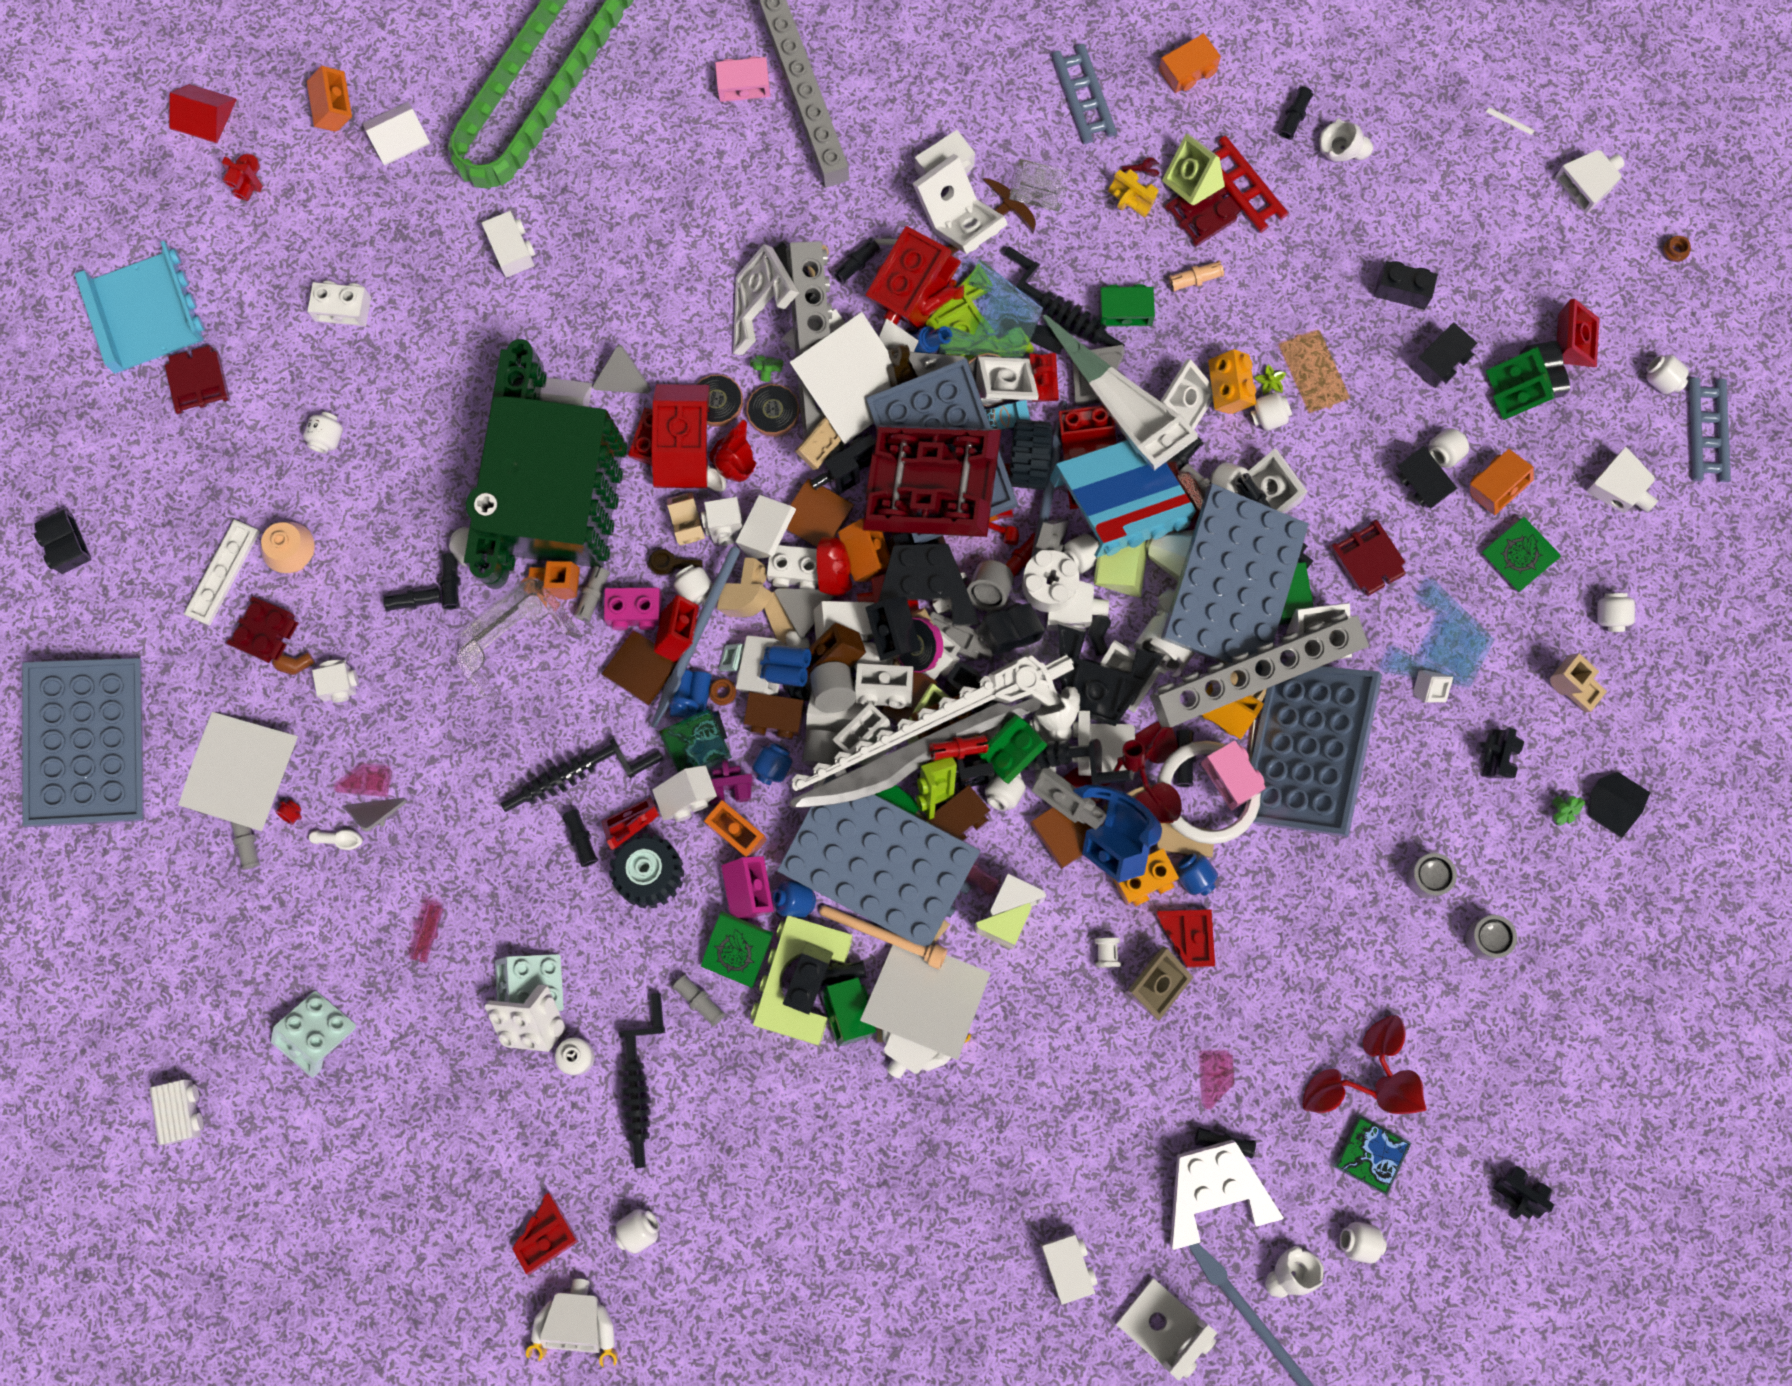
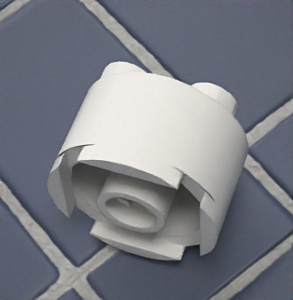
(1052, 565)
(1175, 656)

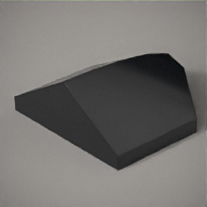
(1617, 803)

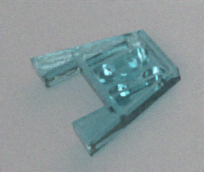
(1006, 322)
(1455, 647)

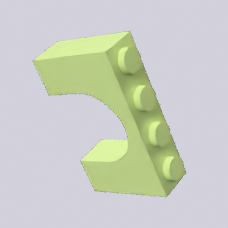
(770, 1012)

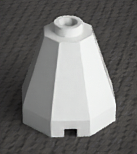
(1170, 551)

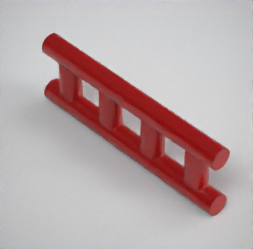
(1258, 187)

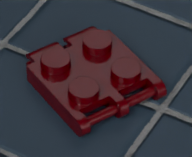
(1205, 217)
(196, 379)
(1369, 559)
(263, 630)

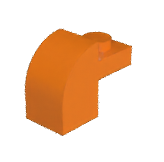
(558, 578)

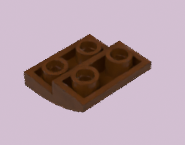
(639, 668)

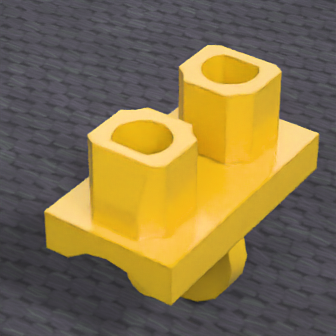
(1131, 193)

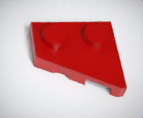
(628, 822)
(1190, 935)
(545, 1236)

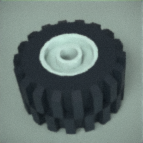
(1030, 454)
(646, 870)

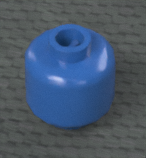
(772, 763)
(1197, 874)
(793, 899)

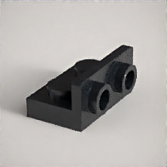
(974, 775)

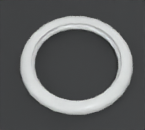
(1192, 832)

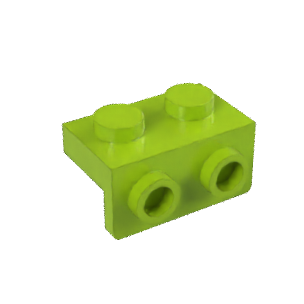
(935, 785)

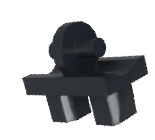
(1497, 753)
(1521, 1197)

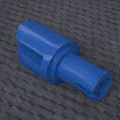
(930, 338)

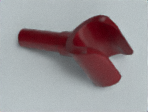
(1145, 166)

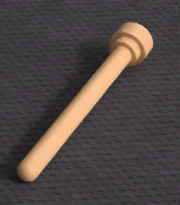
(933, 954)

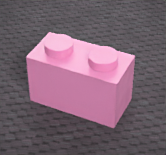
(742, 79)
(1233, 774)

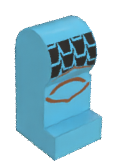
(1006, 415)

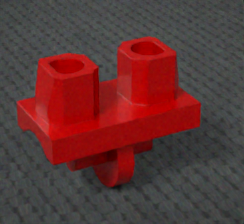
(242, 176)
(1045, 376)

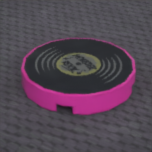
(930, 643)

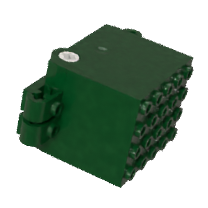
(541, 476)

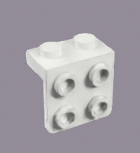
(1111, 739)
(527, 1025)

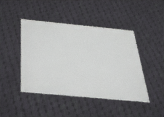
(844, 373)
(237, 770)
(926, 1002)

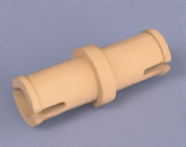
(1196, 275)

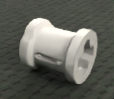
(1107, 952)

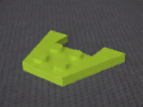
(962, 314)

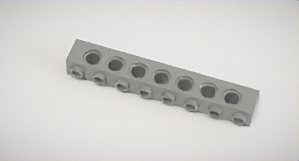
(805, 92)
(812, 255)
(1349, 639)

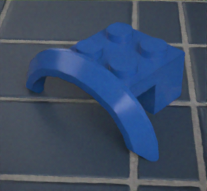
(1125, 838)

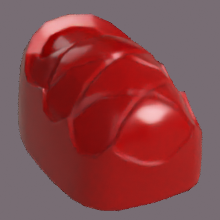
(833, 567)

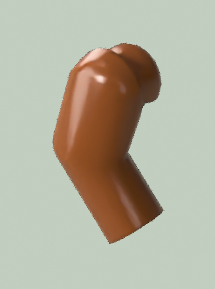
(291, 665)

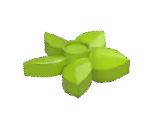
(1271, 380)

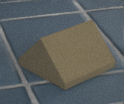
(1159, 983)

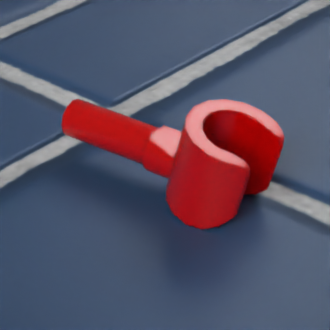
(1011, 534)

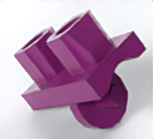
(741, 784)

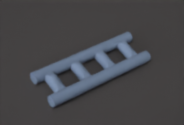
(1098, 100)
(1699, 442)

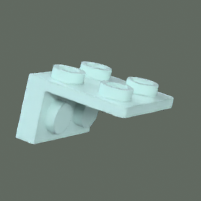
(522, 974)
(311, 1032)

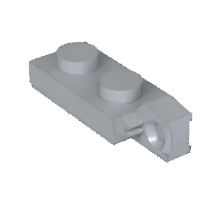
(964, 636)
(1062, 797)

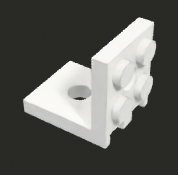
(957, 215)
(1180, 1339)

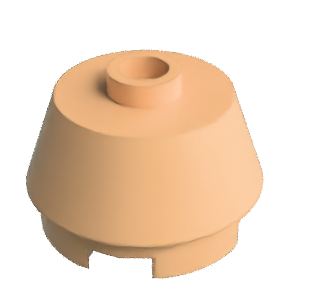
(287, 547)

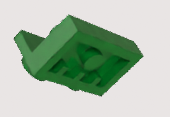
(1013, 748)

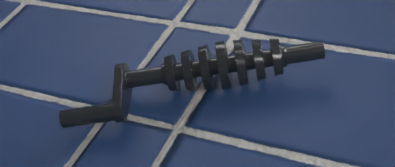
(1055, 306)
(1062, 753)
(578, 767)
(634, 1089)

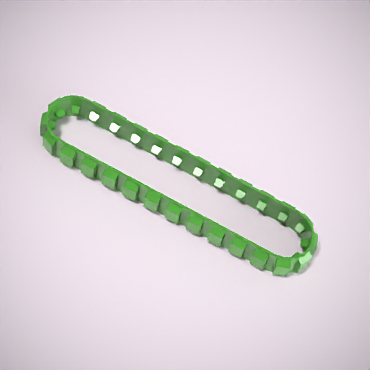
(544, 112)

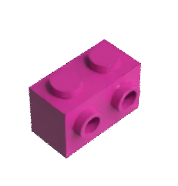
(633, 608)
(747, 887)

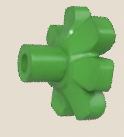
(766, 366)
(1567, 809)

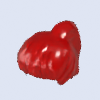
(733, 455)

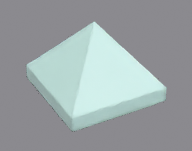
(731, 657)

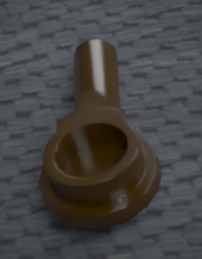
(664, 562)

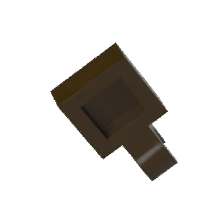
(901, 370)

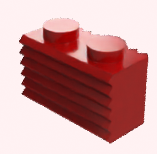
(676, 628)

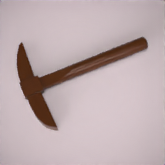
(1019, 208)

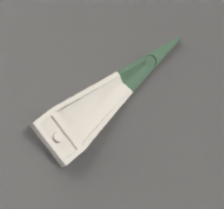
(1146, 422)

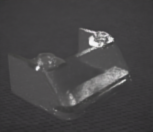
(524, 599)

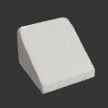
(1432, 686)

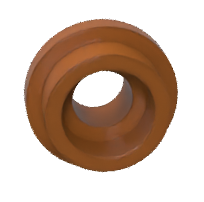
(1680, 242)
(722, 683)

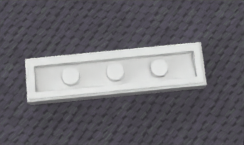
(221, 572)

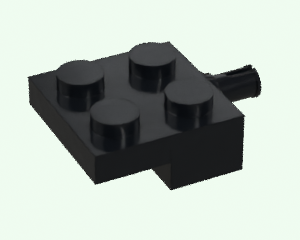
(844, 466)

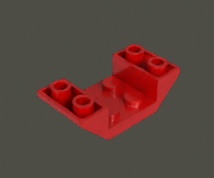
(1084, 432)
(680, 436)

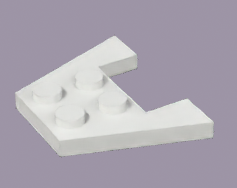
(754, 288)
(1211, 1180)

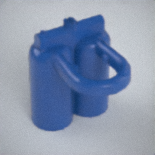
(785, 665)
(691, 695)

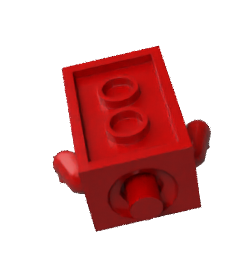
(915, 279)

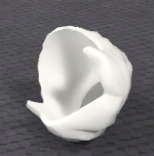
(1349, 136)
(1060, 717)
(1306, 1279)

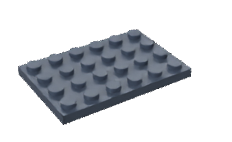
(942, 400)
(1234, 577)
(82, 742)
(1314, 748)
(881, 864)

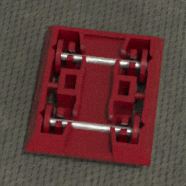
(934, 483)

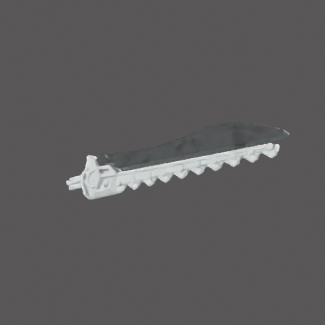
(1008, 684)

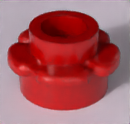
(289, 812)

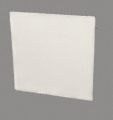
(895, 336)

